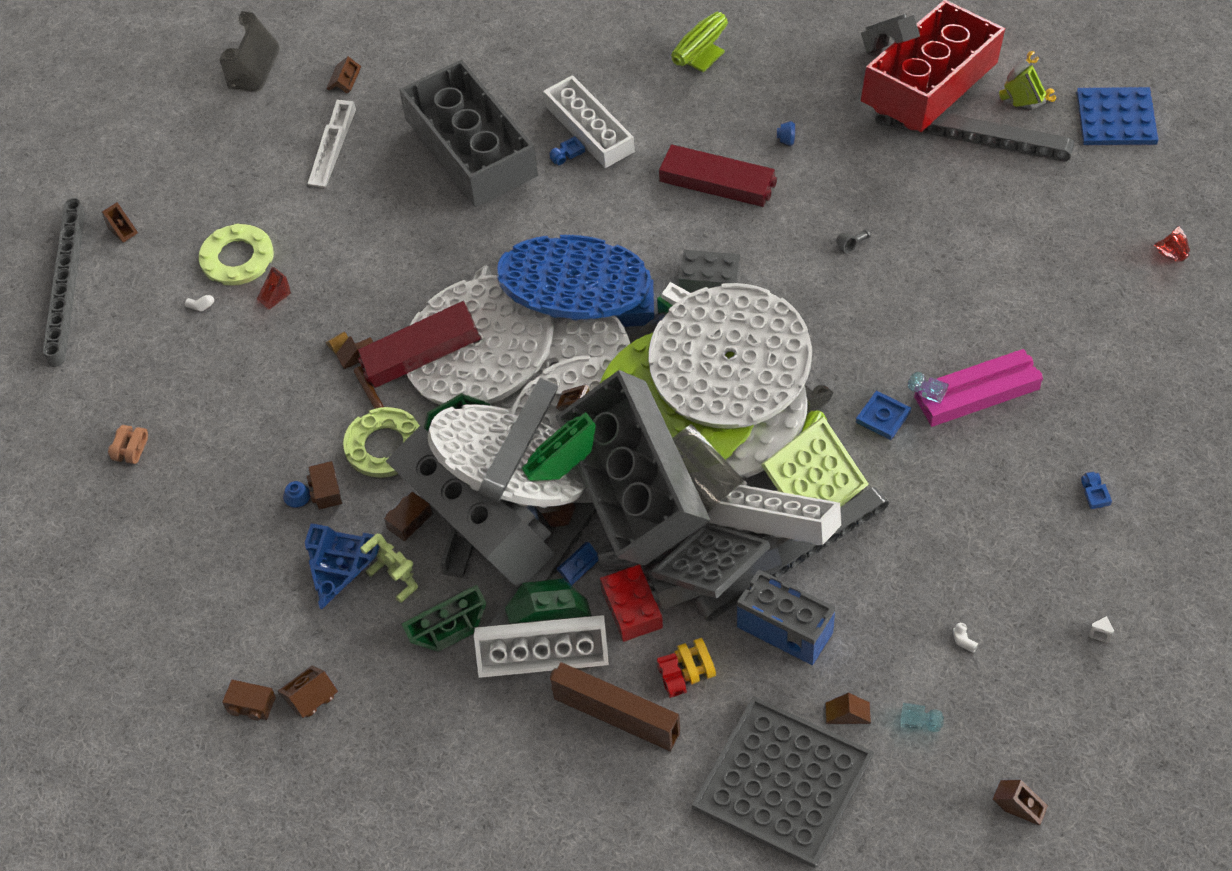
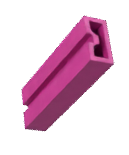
(982, 387)

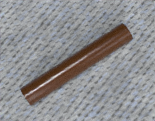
(368, 388)

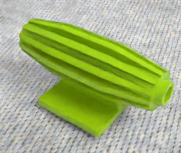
(697, 45)

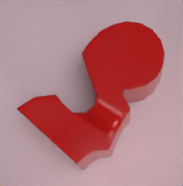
(671, 675)

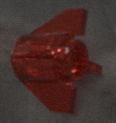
(1174, 246)

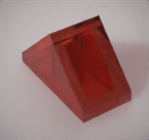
(274, 289)

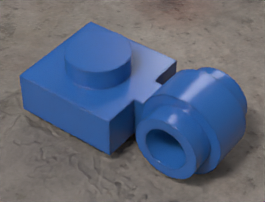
(569, 148)
(1095, 493)

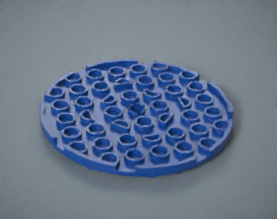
(604, 281)

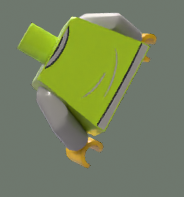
(1025, 87)

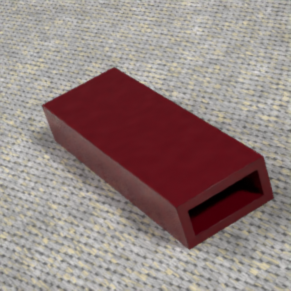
(717, 175)
(418, 344)

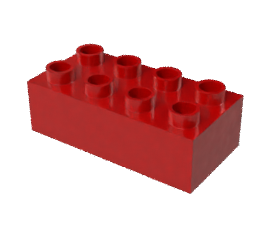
(930, 72)

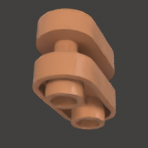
(128, 444)

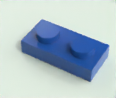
(578, 563)

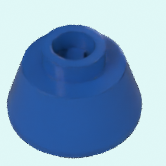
(786, 133)
(296, 494)

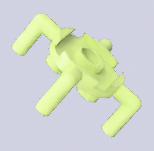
(398, 565)

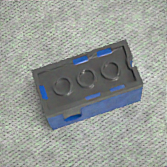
(785, 617)

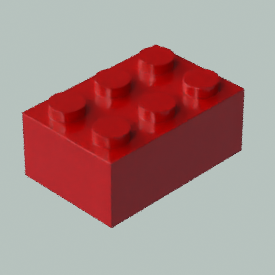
(631, 603)

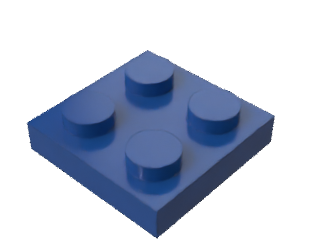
(883, 415)

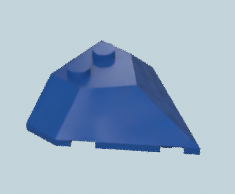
(335, 559)

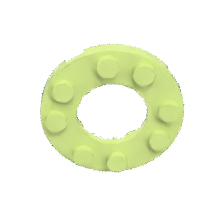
(240, 274)
(360, 430)

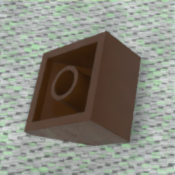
(308, 691)

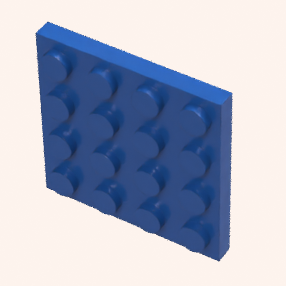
(1117, 116)

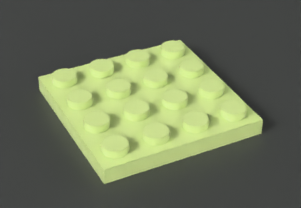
(816, 466)

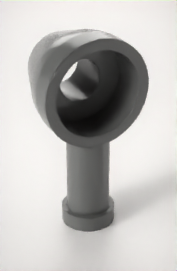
(845, 240)

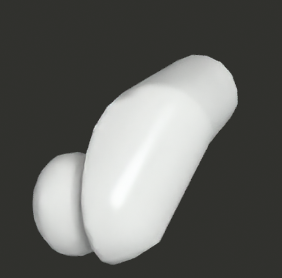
(200, 304)
(961, 638)

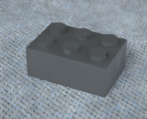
(708, 269)

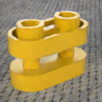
(690, 671)

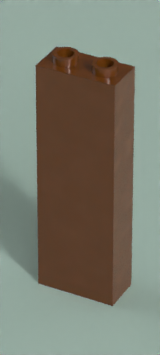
(615, 706)

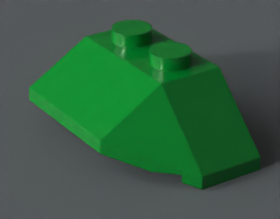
(561, 450)

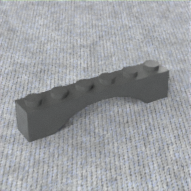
(899, 29)

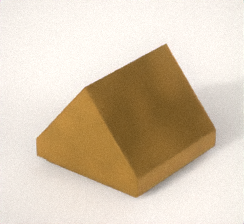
(337, 342)

